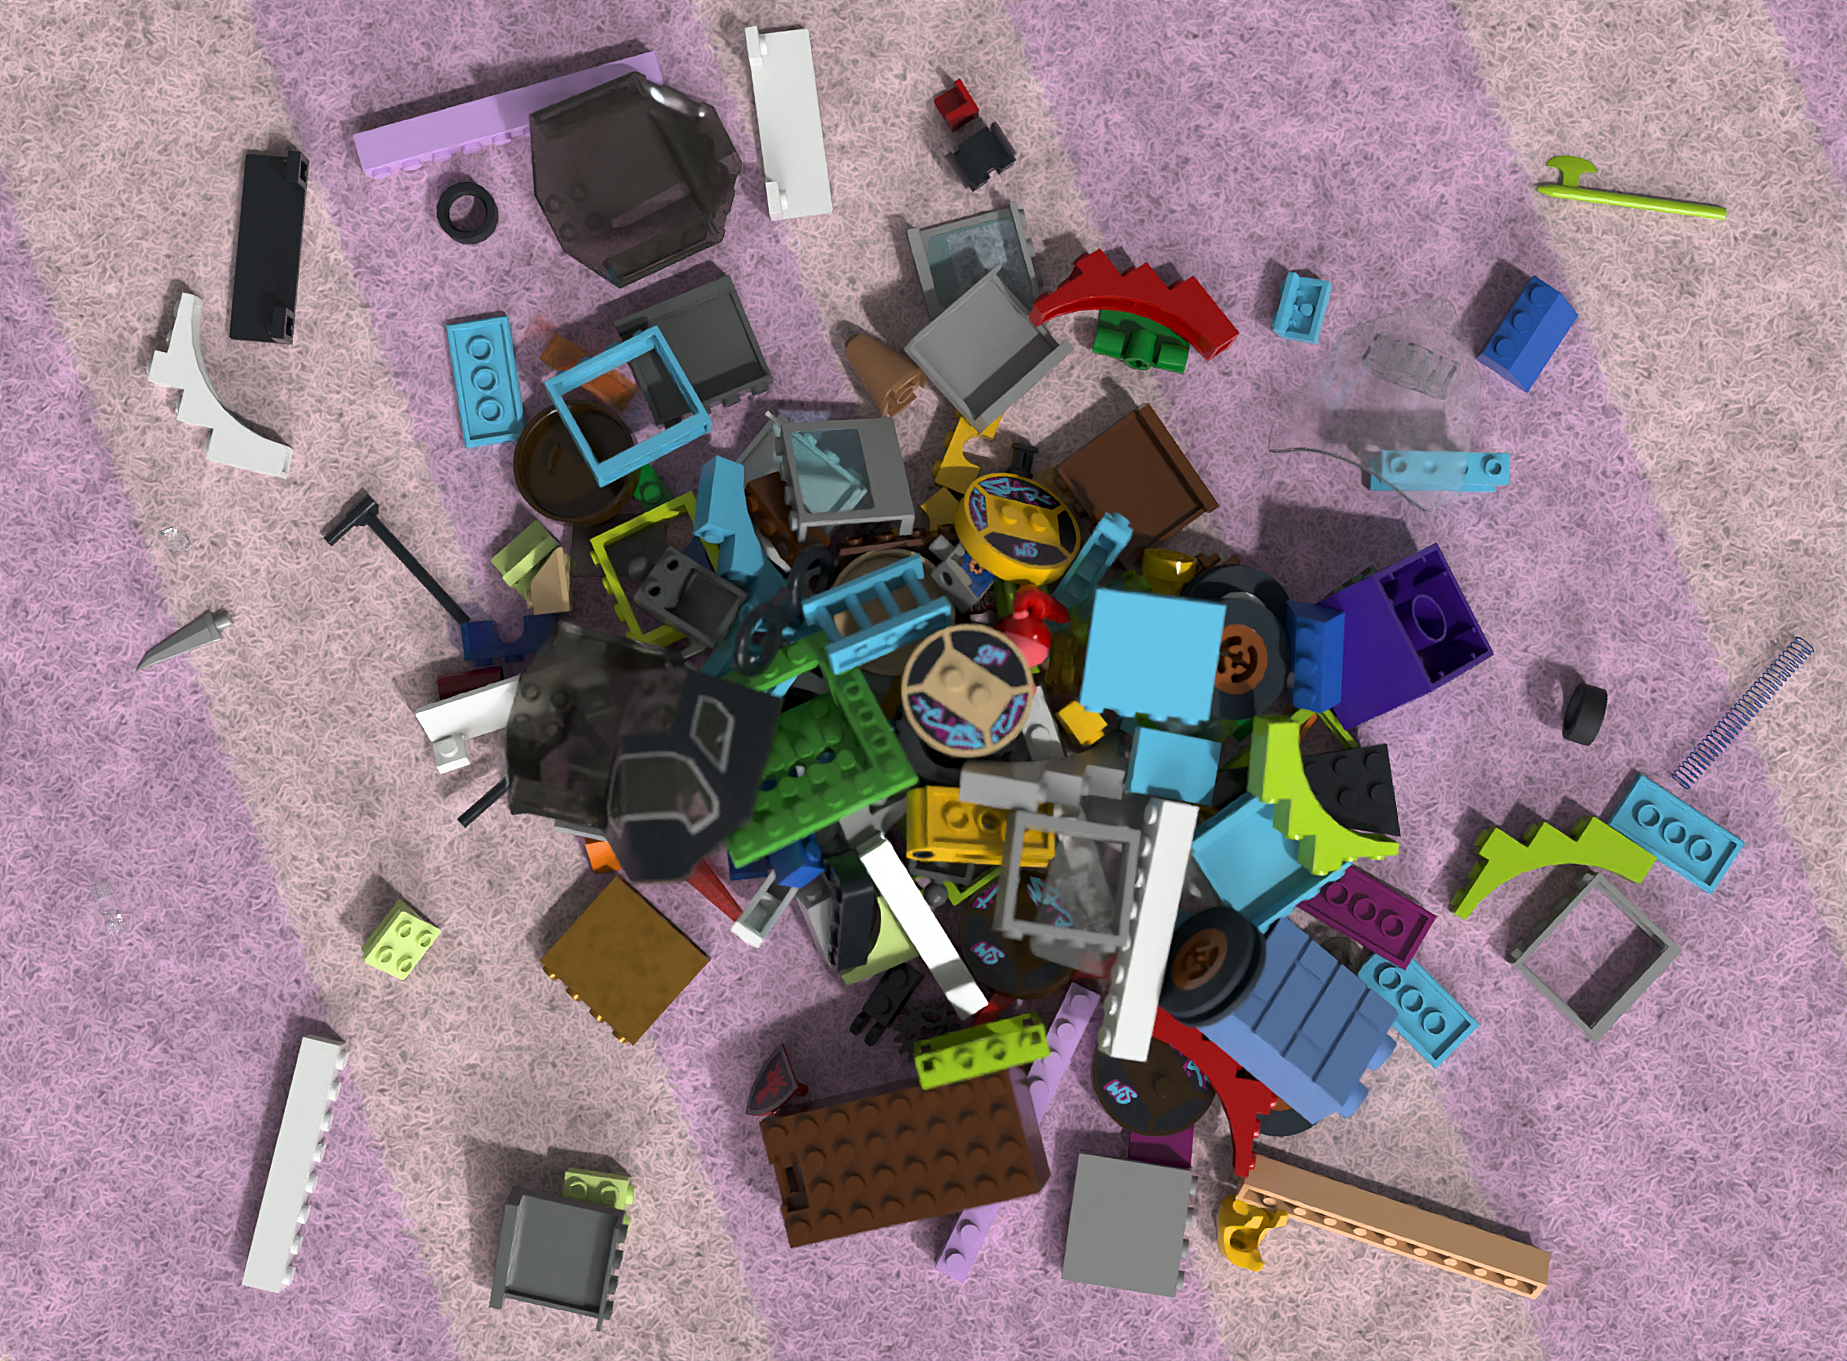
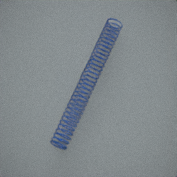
(1735, 731)

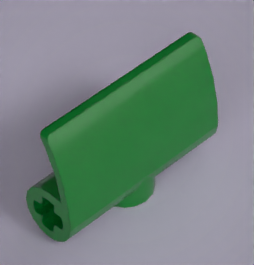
(1140, 342)

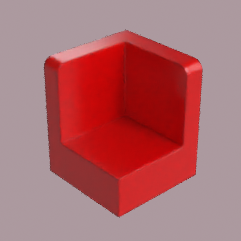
(957, 106)

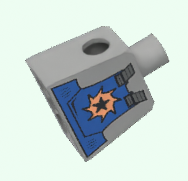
(959, 574)

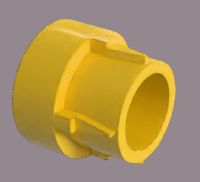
(1168, 570)

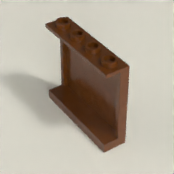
(1140, 475)

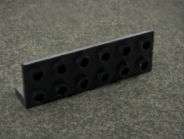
(269, 248)

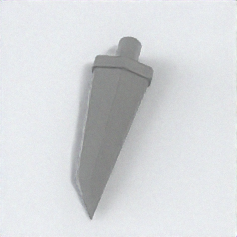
(194, 636)

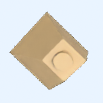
(551, 586)

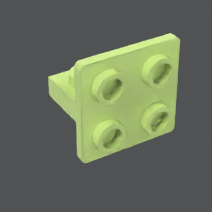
(525, 557)
(399, 941)

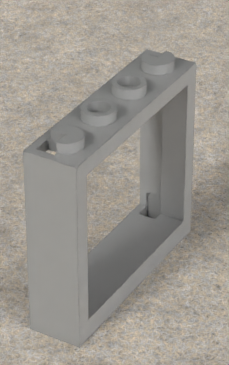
(1009, 872)
(1631, 989)

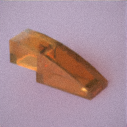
(609, 387)

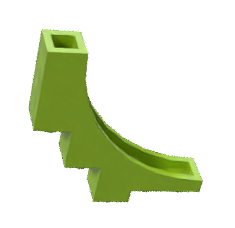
(1279, 780)
(1544, 845)

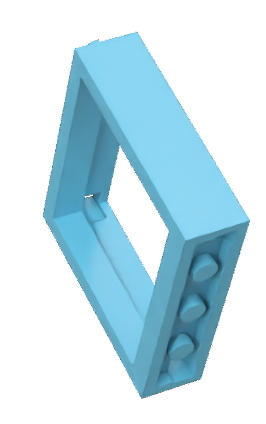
(652, 448)

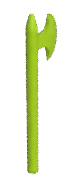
(1570, 190)

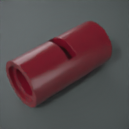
(465, 681)

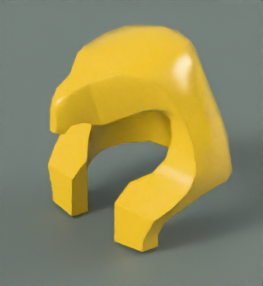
(1242, 1229)

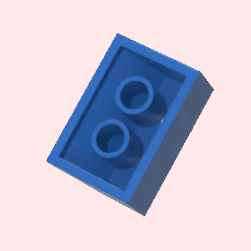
(1528, 334)
(1315, 656)

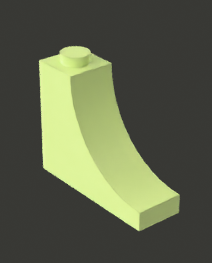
(887, 945)

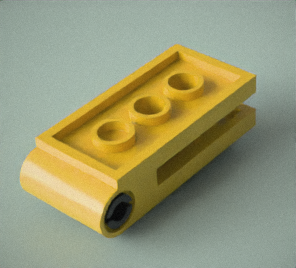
(954, 830)

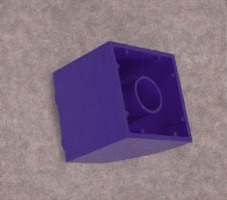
(1403, 636)

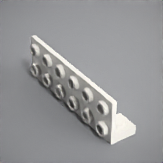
(789, 123)
(465, 717)

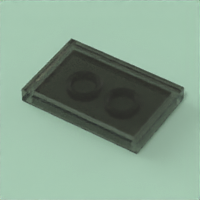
(645, 542)

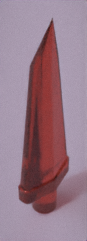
(713, 889)

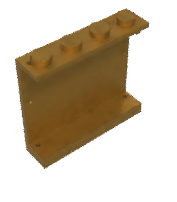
(624, 960)

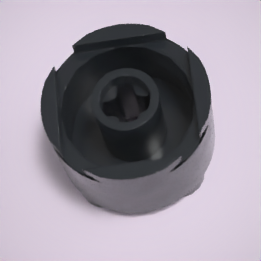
(982, 155)

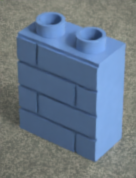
(1308, 1027)

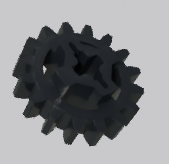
(919, 1021)

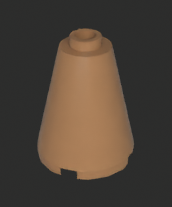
(884, 373)

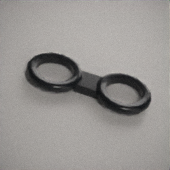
(780, 611)

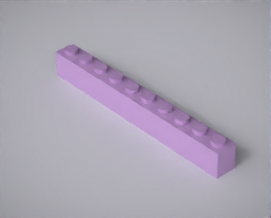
(483, 120)
(1043, 1079)

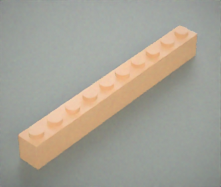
(1396, 1226)

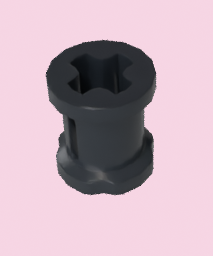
(1022, 460)

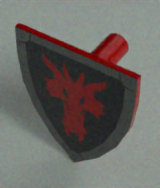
(774, 1085)

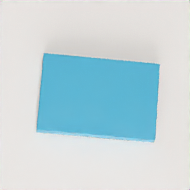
(1173, 766)

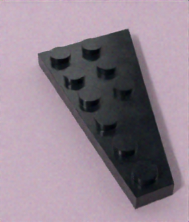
(1347, 783)

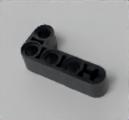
(850, 909)

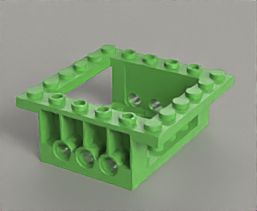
(841, 722)

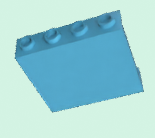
(1151, 654)
(1254, 863)

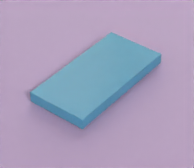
(486, 381)
(1675, 833)
(1427, 1012)

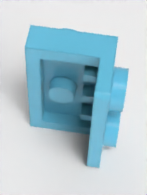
(1301, 308)

